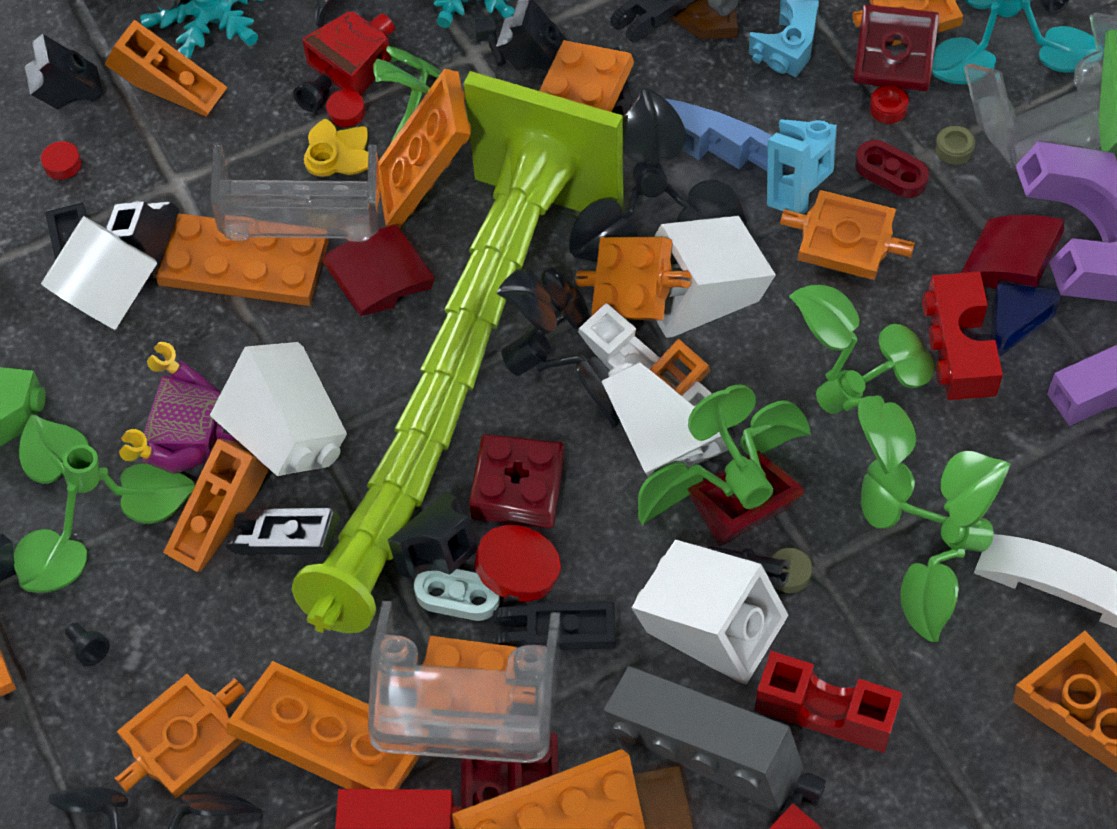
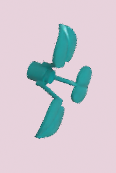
(1060, 51)

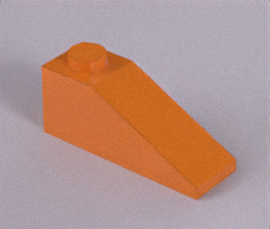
(163, 70)
(223, 489)

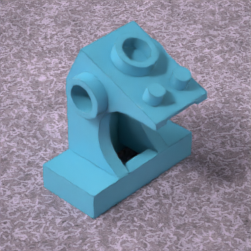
(784, 54)
(810, 150)

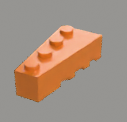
(1076, 697)

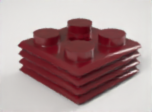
(916, 32)
(537, 494)

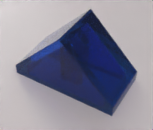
(1020, 312)

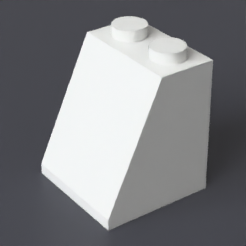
(724, 270)
(280, 409)
(656, 419)
(712, 608)

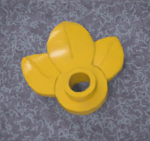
(341, 150)

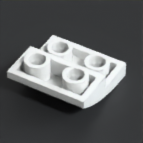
(99, 273)

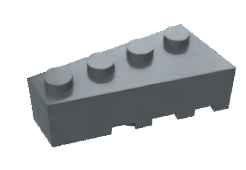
(707, 736)

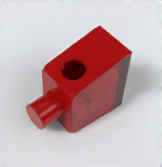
(349, 49)

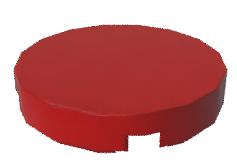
(517, 562)

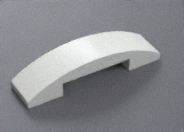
(615, 343)
(1051, 571)

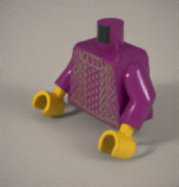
(179, 423)

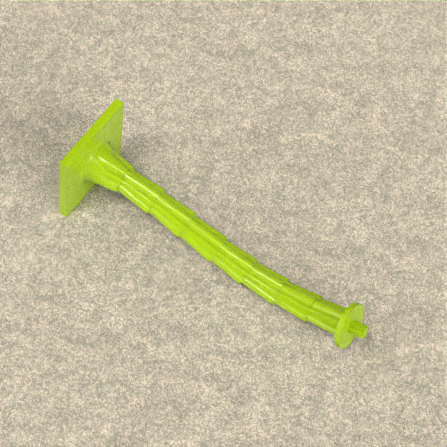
(535, 155)

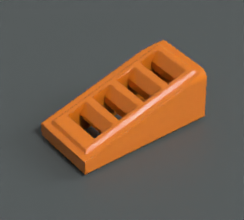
(681, 352)

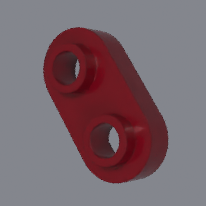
(893, 168)

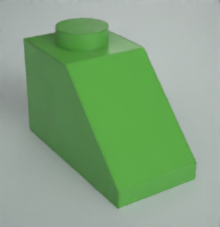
(19, 399)

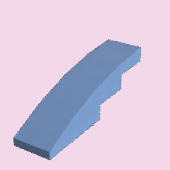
(722, 136)

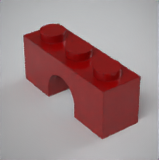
(965, 365)
(852, 714)

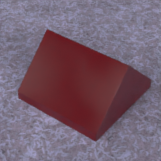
(728, 517)

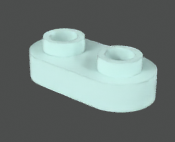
(458, 593)

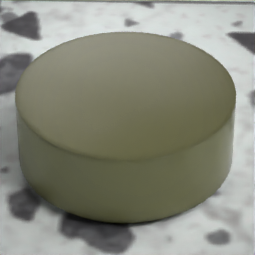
(955, 145)
(799, 571)

